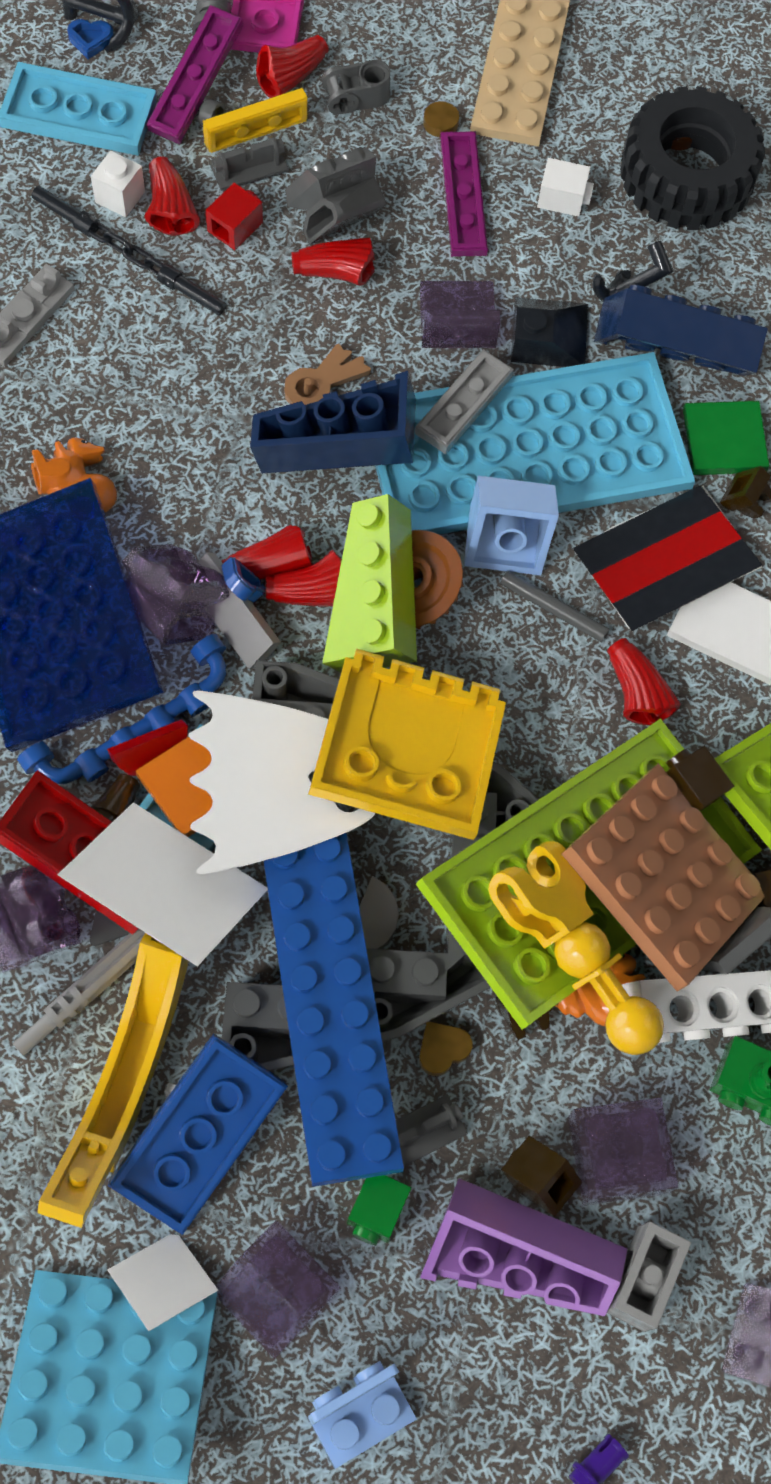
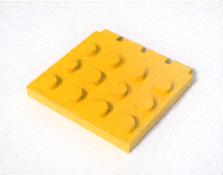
(409, 744)

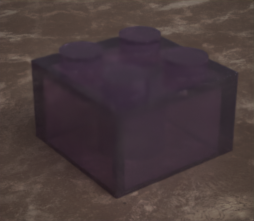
(622, 1151)

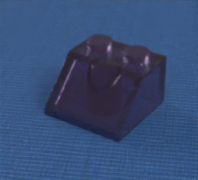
(276, 1289)

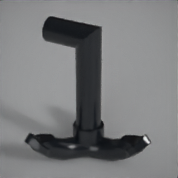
(123, 15)
(661, 268)

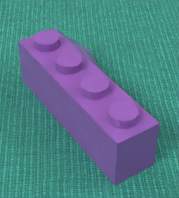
(523, 1252)

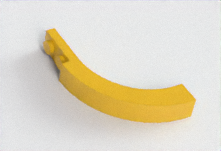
(121, 1087)

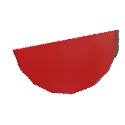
(144, 748)

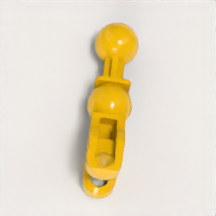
(555, 912)

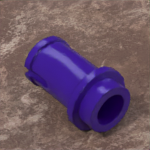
(599, 1462)

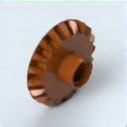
(442, 576)

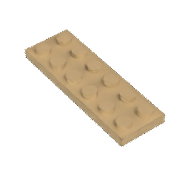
(520, 70)

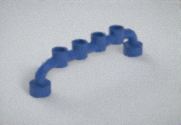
(92, 761)

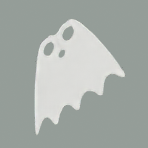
(262, 782)

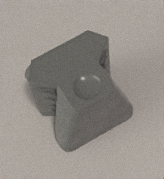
(336, 193)

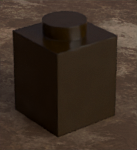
(699, 777)
(541, 1175)

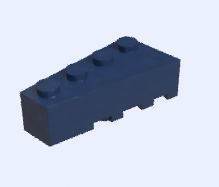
(681, 330)
(339, 430)

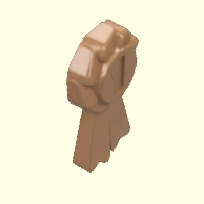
(336, 369)

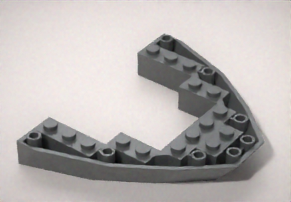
(406, 984)

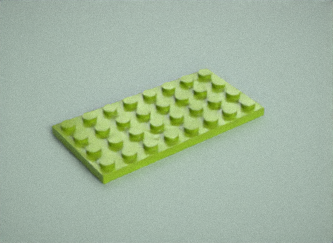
(515, 961)

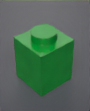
(378, 1209)

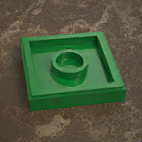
(725, 437)

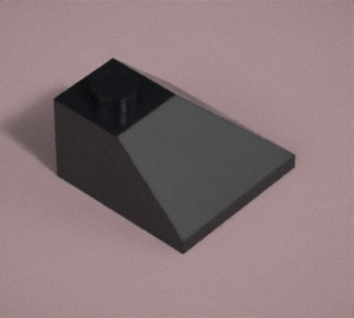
(549, 332)

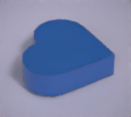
(89, 37)
(242, 580)

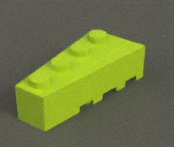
(375, 586)

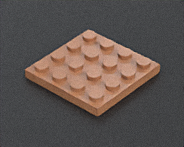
(666, 876)

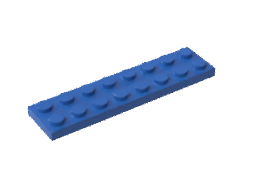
(332, 1015)

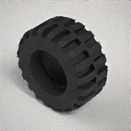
(685, 193)

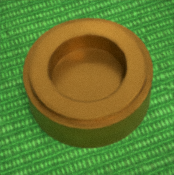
(440, 118)

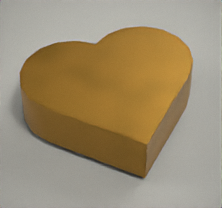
(442, 1047)

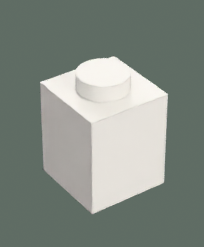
(118, 183)
(565, 187)

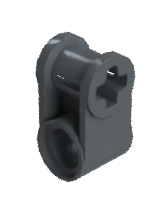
(360, 87)

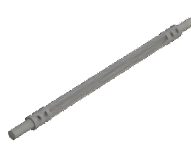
(85, 989)

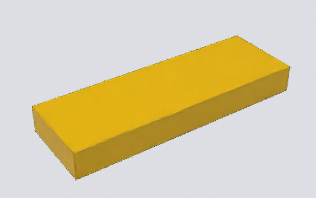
(255, 120)

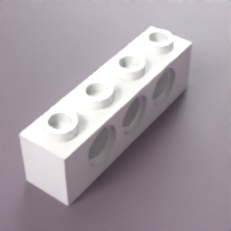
(694, 1014)

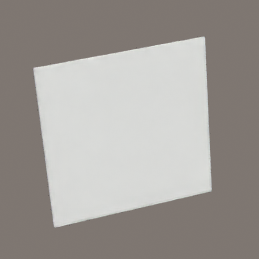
(162, 1281)

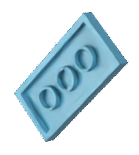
(77, 108)

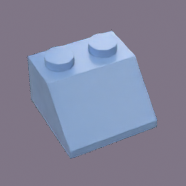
(510, 525)

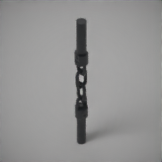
(167, 274)

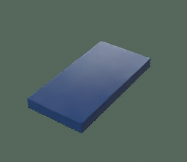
(197, 1134)

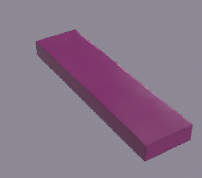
(195, 74)
(463, 194)

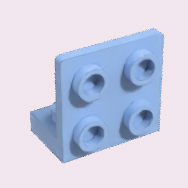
(362, 1416)

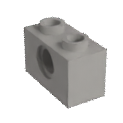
(648, 1276)

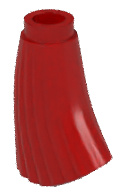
(284, 68)
(171, 203)
(342, 260)
(276, 554)
(307, 586)
(644, 689)

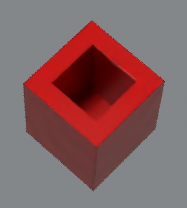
(234, 215)

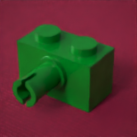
(744, 1078)

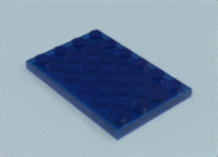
(66, 620)

